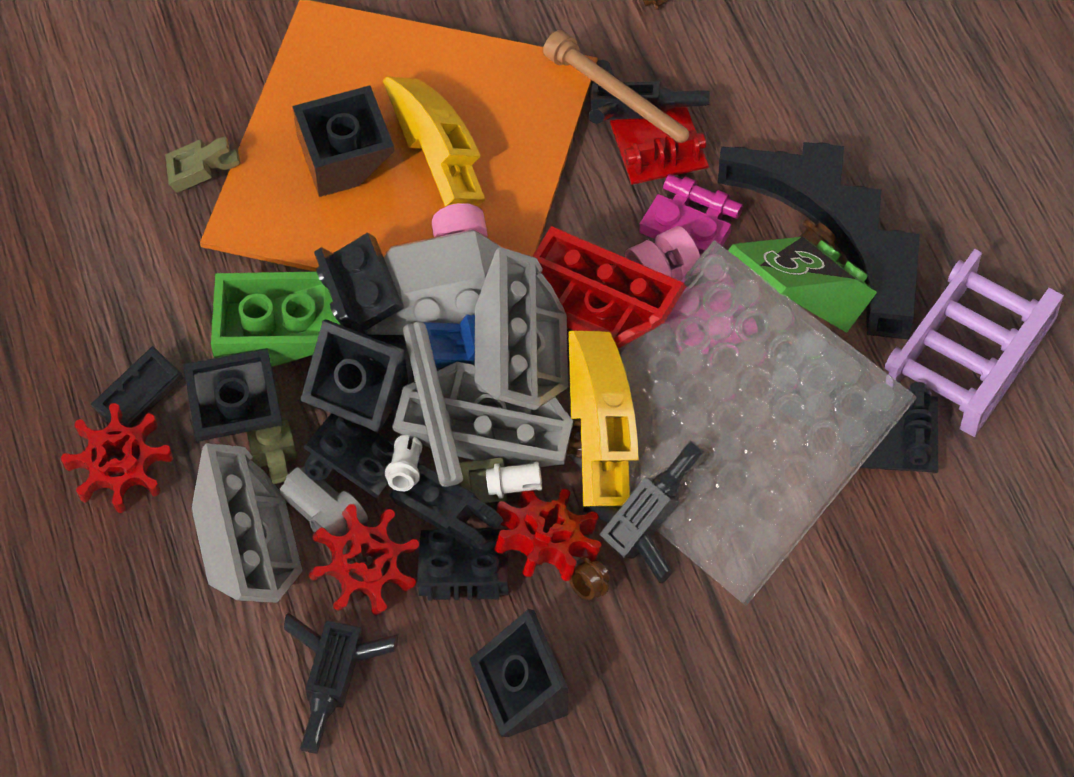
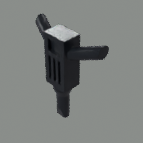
(607, 107)
(645, 510)
(332, 669)

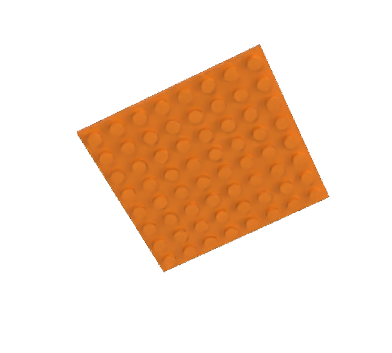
(502, 89)

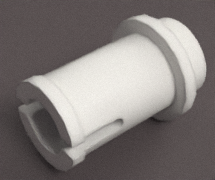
(403, 470)
(513, 479)

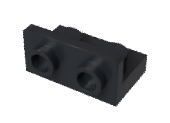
(358, 283)

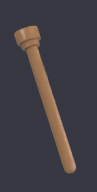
(563, 50)

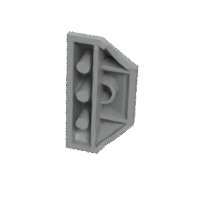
(437, 279)
(520, 333)
(487, 426)
(243, 527)

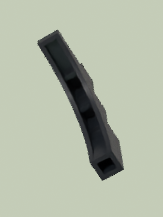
(852, 214)

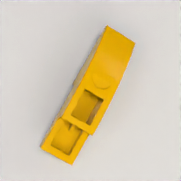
(437, 129)
(607, 417)

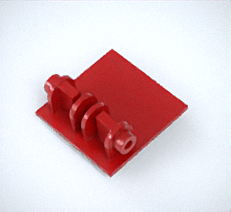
(654, 154)

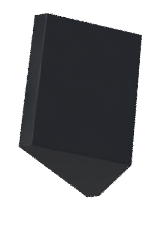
(355, 376)
(232, 395)
(521, 677)

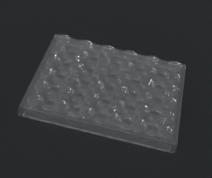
(770, 403)

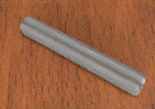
(432, 404)

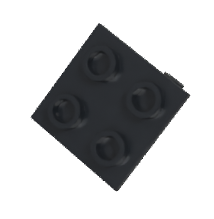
(913, 439)
(350, 450)
(452, 562)

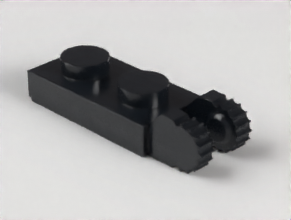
(446, 507)

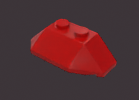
(604, 288)

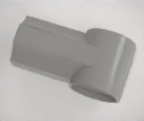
(319, 502)

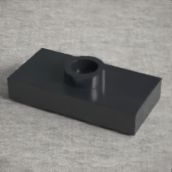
(139, 388)

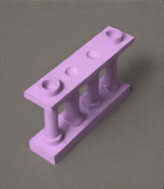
(995, 374)

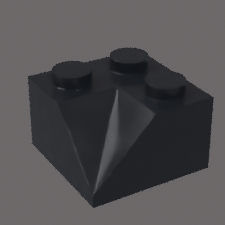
(342, 139)

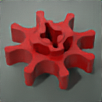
(116, 473)
(563, 536)
(368, 542)

